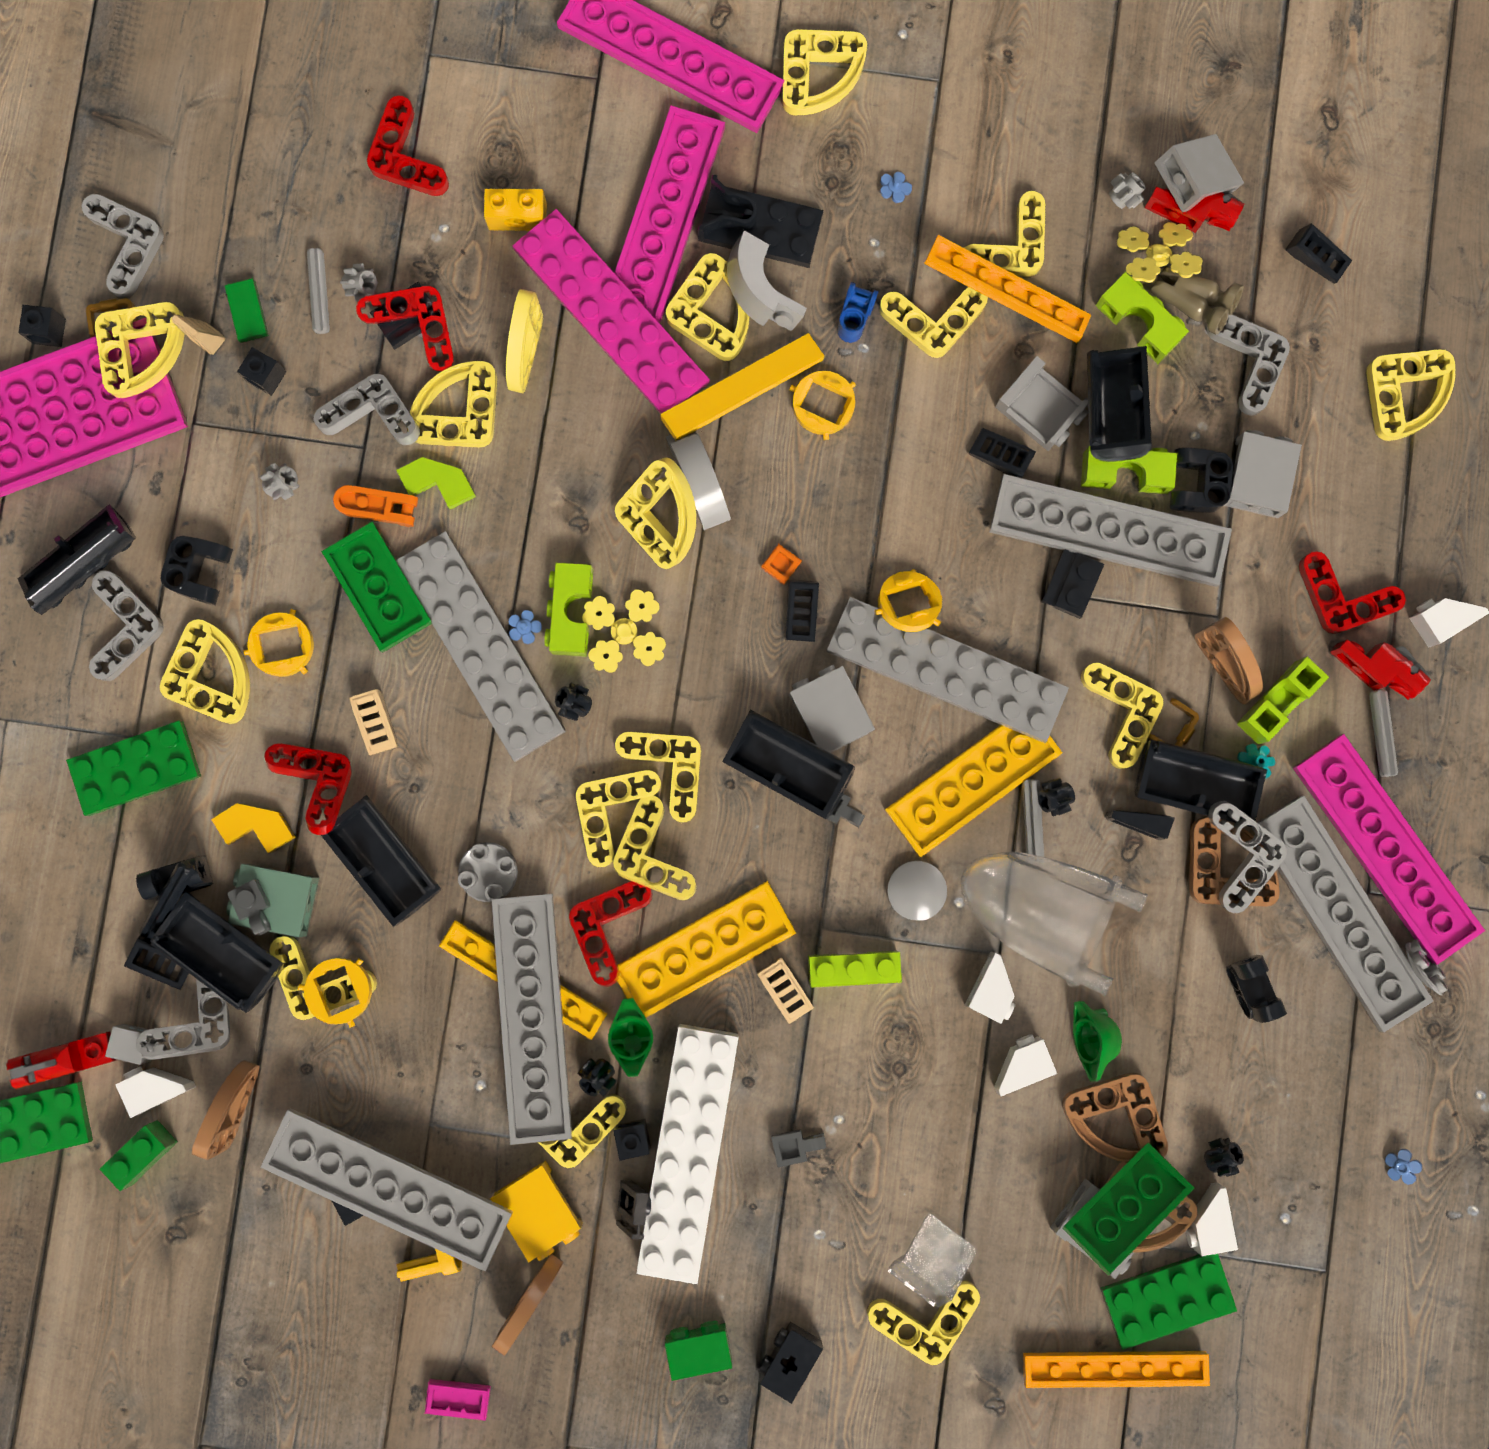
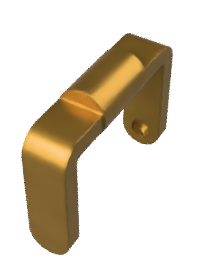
(105, 306)
(1188, 729)

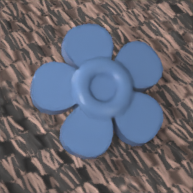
(895, 187)
(524, 627)
(1402, 1166)

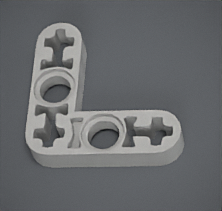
(135, 242)
(1261, 352)
(377, 401)
(132, 630)
(1256, 858)
(199, 1031)

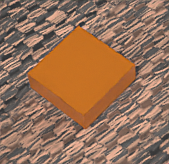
(781, 564)

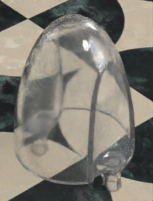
(1047, 910)

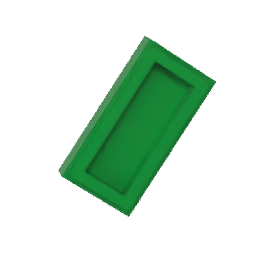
(246, 310)

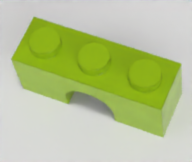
(1129, 298)
(1154, 470)
(569, 584)
(1291, 689)
(854, 969)

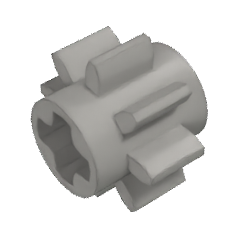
(1127, 190)
(359, 281)
(279, 481)

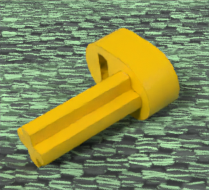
(428, 1265)

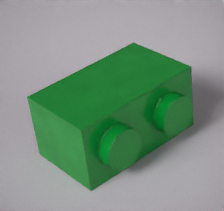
(138, 1155)
(698, 1350)

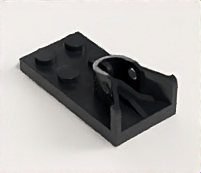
(784, 225)

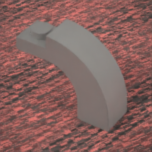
(752, 288)
(698, 470)

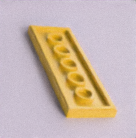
(968, 786)
(704, 950)

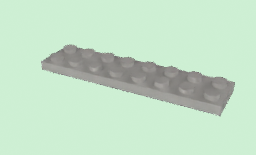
(1110, 530)
(480, 646)
(949, 671)
(1344, 916)
(531, 1019)
(387, 1189)

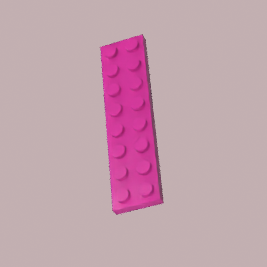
(675, 57)
(668, 207)
(610, 313)
(1388, 849)

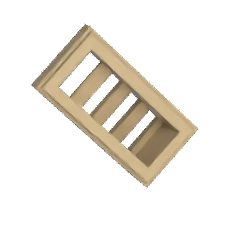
(200, 333)
(356, 702)
(772, 969)

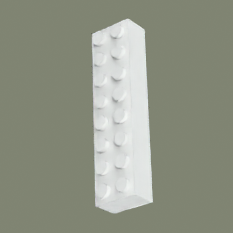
(688, 1154)

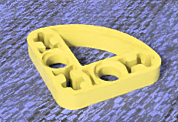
(810, 53)
(692, 306)
(123, 332)
(523, 340)
(1391, 383)
(465, 425)
(642, 506)
(191, 687)

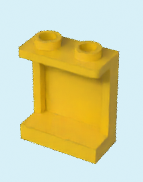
(539, 1213)

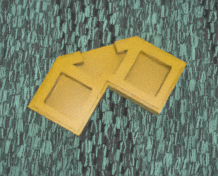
(242, 819)

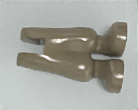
(1196, 295)

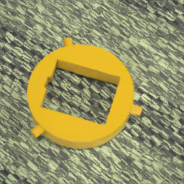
(832, 382)
(915, 621)
(276, 622)
(316, 1002)

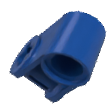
(856, 308)

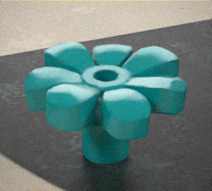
(1257, 757)

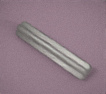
(318, 291)
(1383, 733)
(1032, 818)

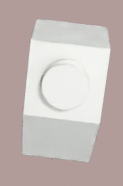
(1444, 619)
(992, 991)
(1024, 1065)
(150, 1088)
(1213, 1227)

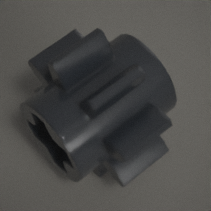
(573, 701)
(1056, 797)
(597, 1077)
(1224, 1157)

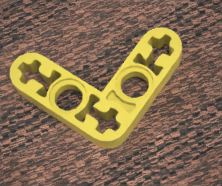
(1017, 254)
(931, 328)
(1132, 702)
(679, 765)
(598, 808)
(642, 861)
(294, 1001)
(579, 1141)
(934, 1332)

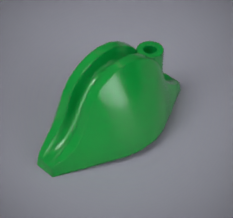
(630, 1037)
(1095, 1039)

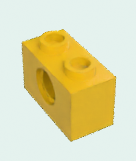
(514, 209)

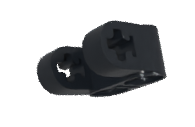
(1207, 480)
(191, 567)
(153, 881)
(1255, 990)

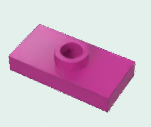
(457, 1399)

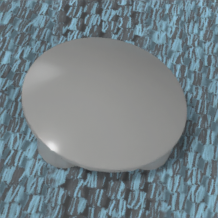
(487, 872)
(917, 890)
(1428, 973)

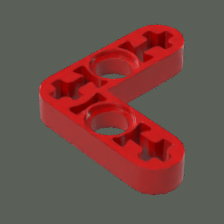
(396, 160)
(414, 309)
(1337, 605)
(325, 780)
(600, 917)

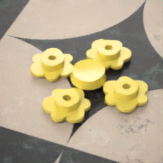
(1159, 254)
(624, 631)

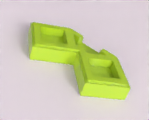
(427, 473)

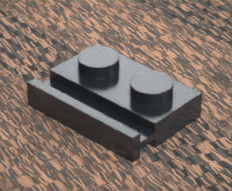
(404, 330)
(1072, 583)
(634, 1207)

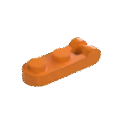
(375, 504)

